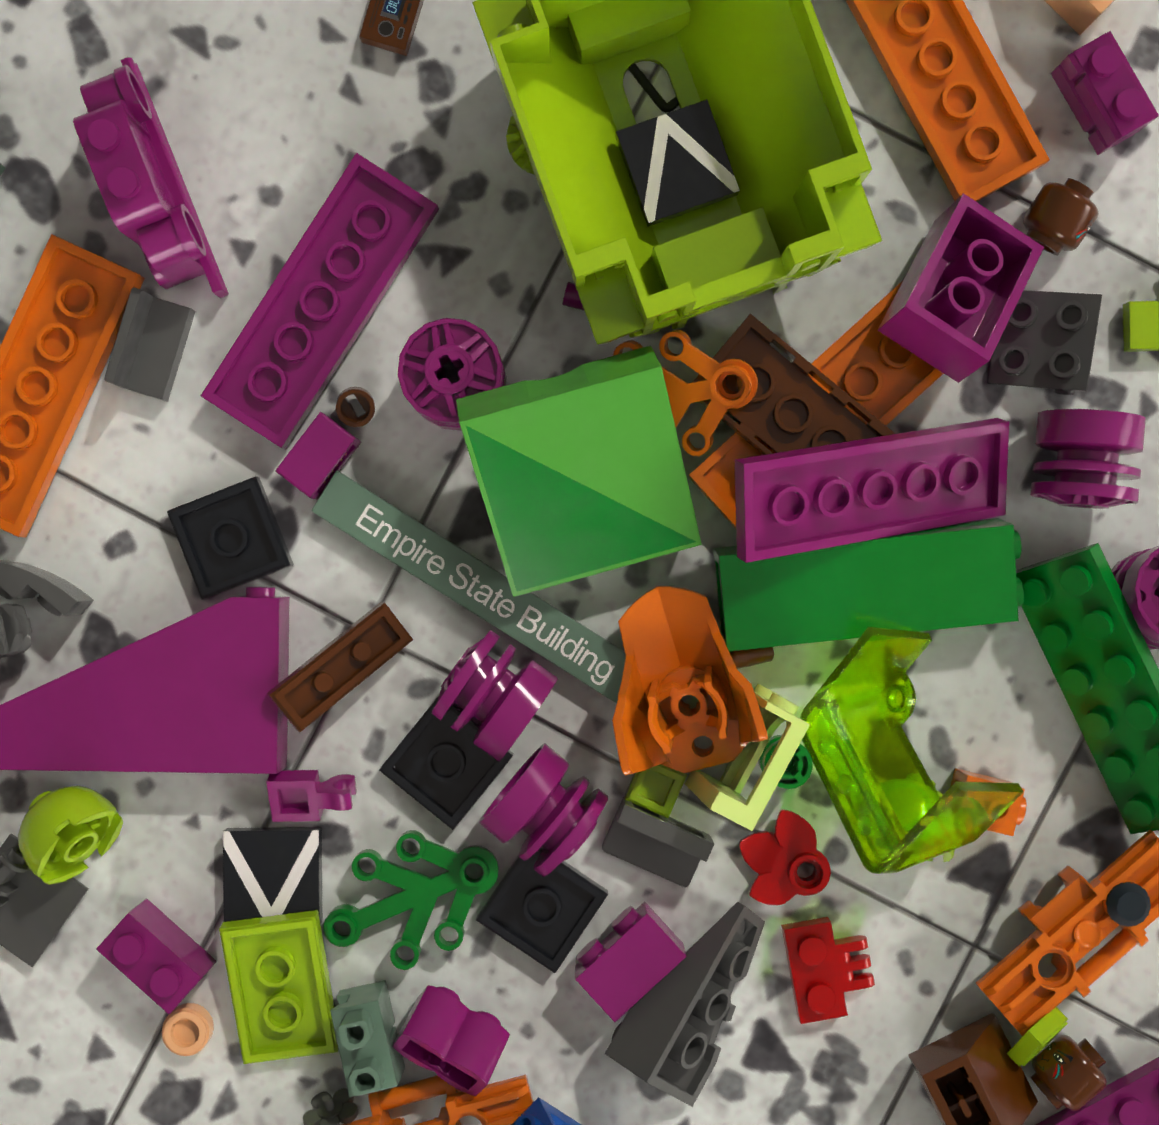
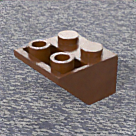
(974, 1077)

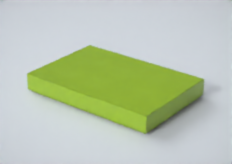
(279, 986)

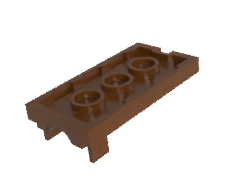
(788, 405)

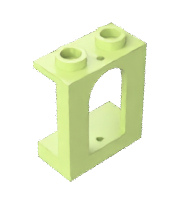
(725, 794)

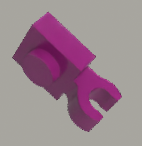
(302, 797)

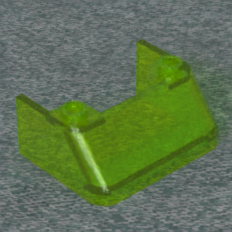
(873, 768)

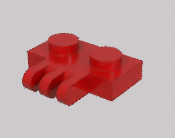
(823, 968)

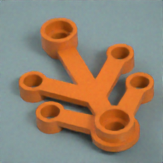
(713, 387)

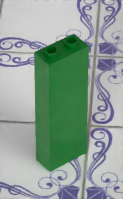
(893, 582)

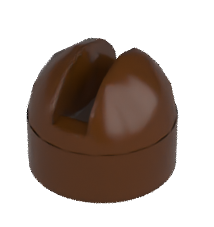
(346, 411)

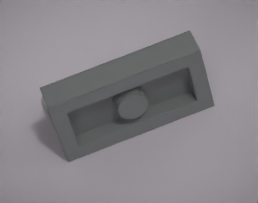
(149, 345)
(657, 843)

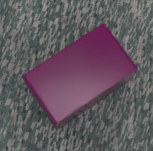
(318, 455)

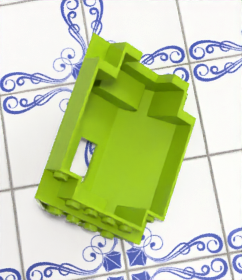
(777, 118)

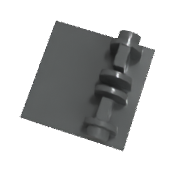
(1048, 342)
(29, 907)

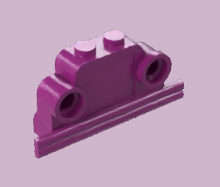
(143, 178)

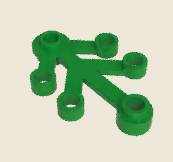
(419, 893)

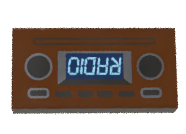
(391, 24)

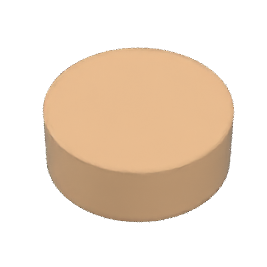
(187, 1029)

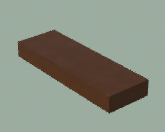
(340, 666)

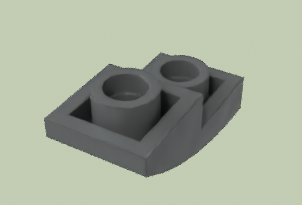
(54, 592)

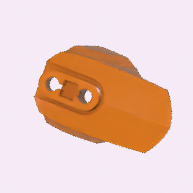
(674, 653)

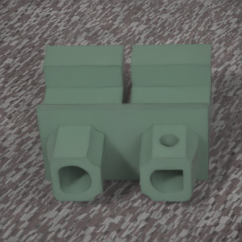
(366, 1038)

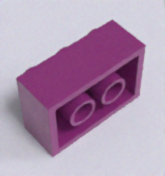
(961, 289)

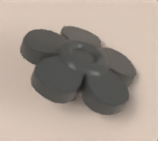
(331, 1110)

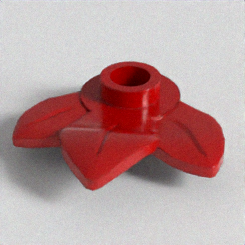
(778, 857)

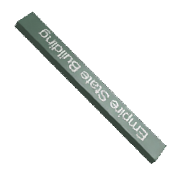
(472, 584)

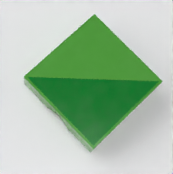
(580, 470)

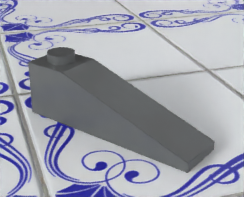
(675, 1025)

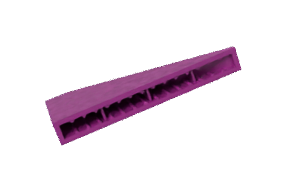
(167, 702)

